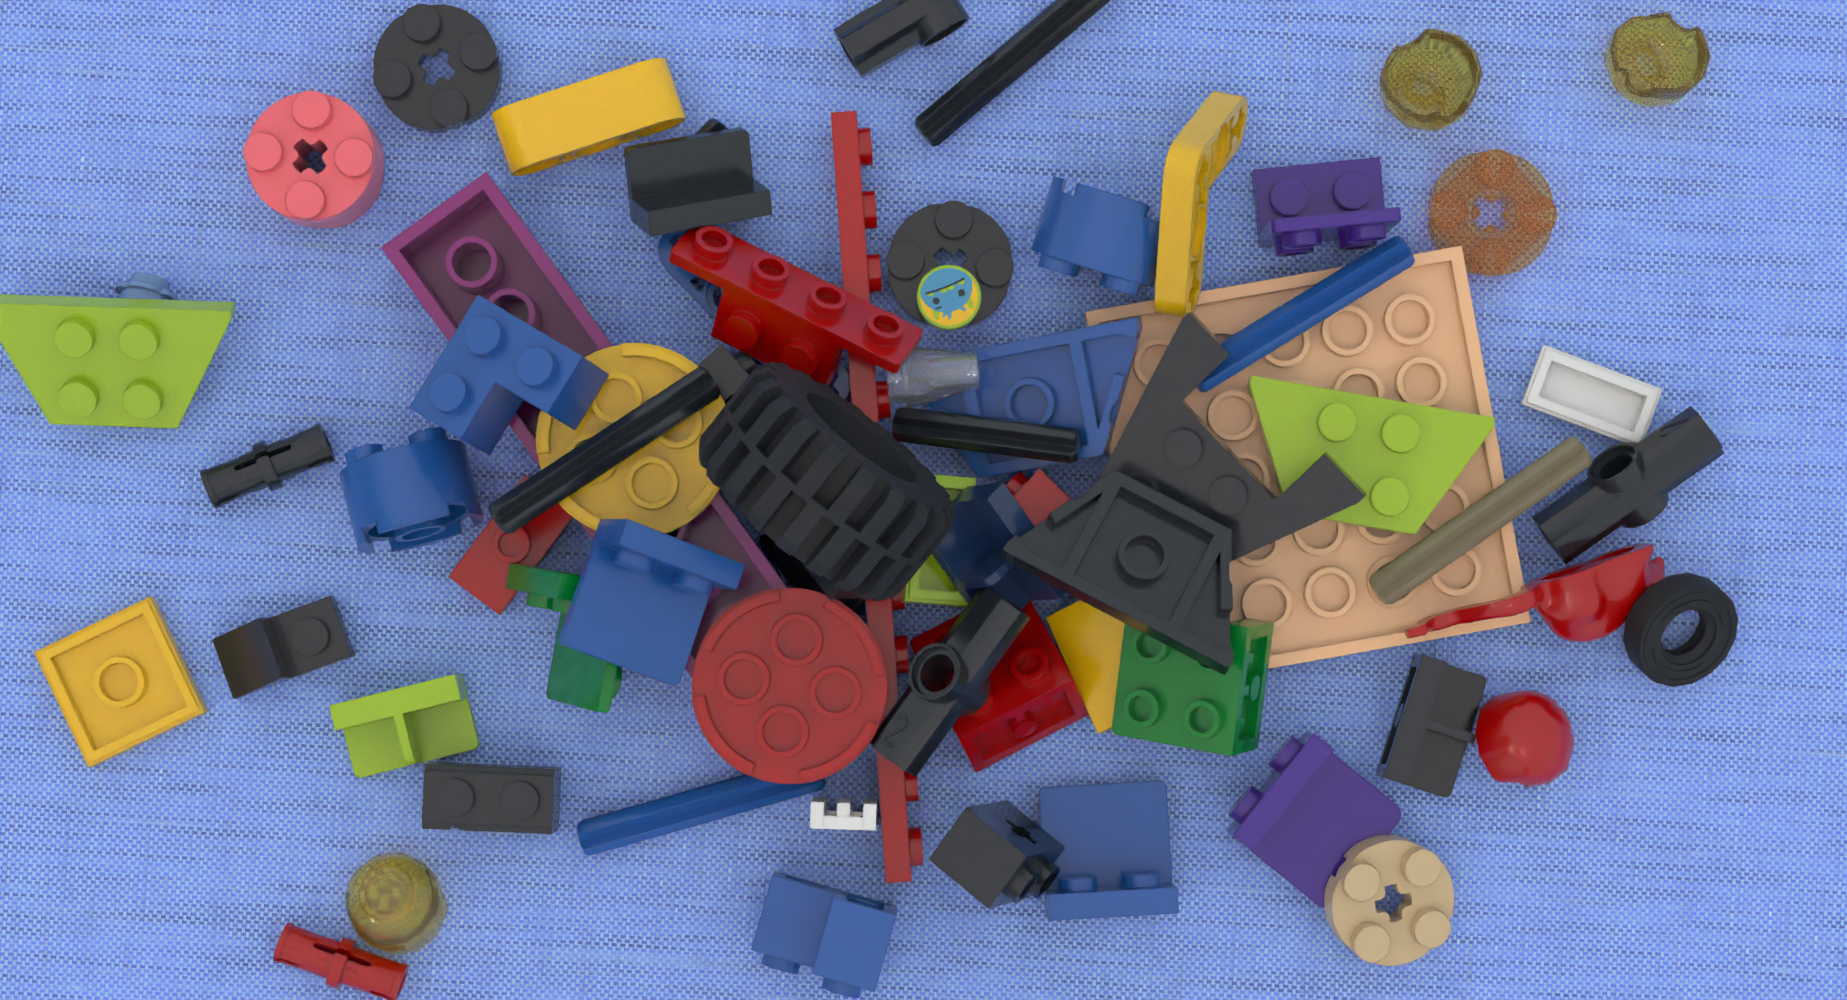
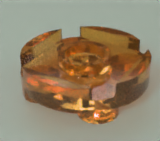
(1526, 218)

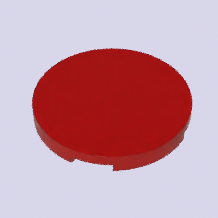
(789, 686)

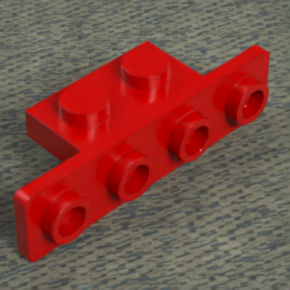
(787, 312)

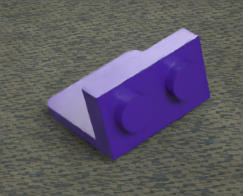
(1310, 814)

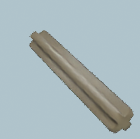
(1480, 520)

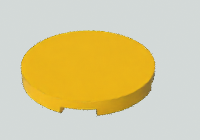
(660, 482)

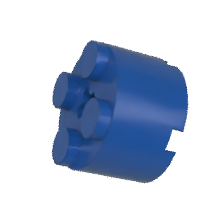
(1099, 234)
(410, 491)

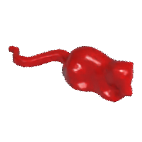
(1574, 601)

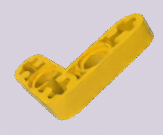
(1189, 171)

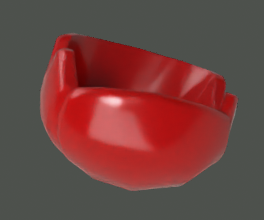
(1524, 738)

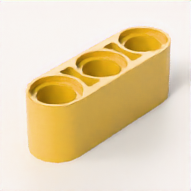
(588, 116)

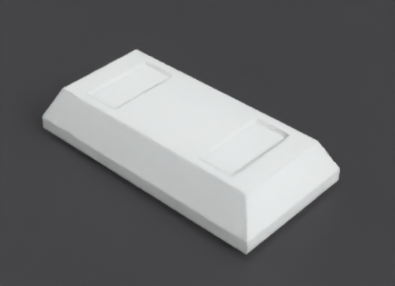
(1591, 396)

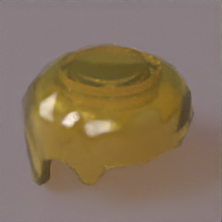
(1656, 59)
(1430, 80)
(395, 903)

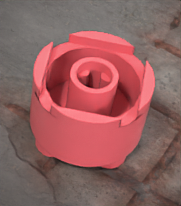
(279, 165)

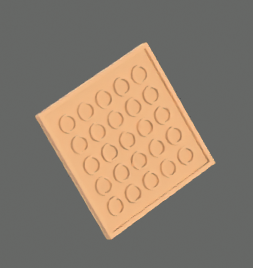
(1397, 343)

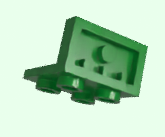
(573, 675)
(1186, 703)

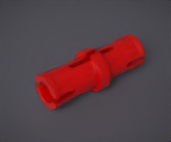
(340, 962)

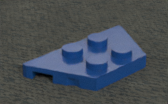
(1054, 381)

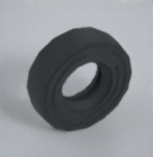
(1658, 608)

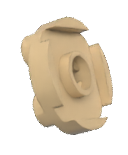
(1361, 880)

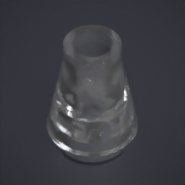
(933, 376)

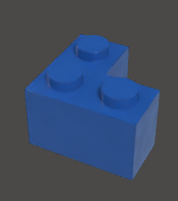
(496, 366)
(826, 930)

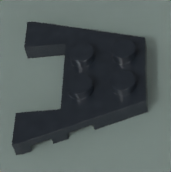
(1185, 460)

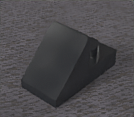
(283, 646)

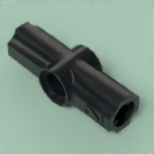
(1628, 485)
(927, 707)

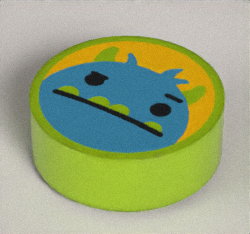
(948, 297)

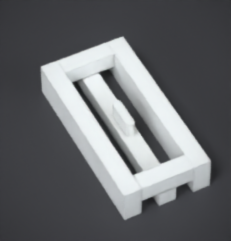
(843, 817)

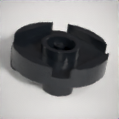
(425, 33)
(953, 229)

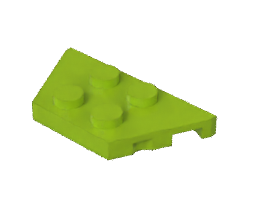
(112, 356)
(1391, 448)

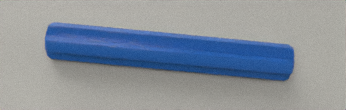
(1311, 308)
(685, 811)

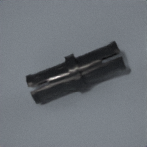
(267, 465)

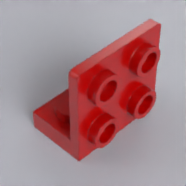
(1027, 696)

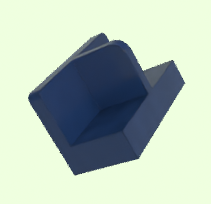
(972, 549)

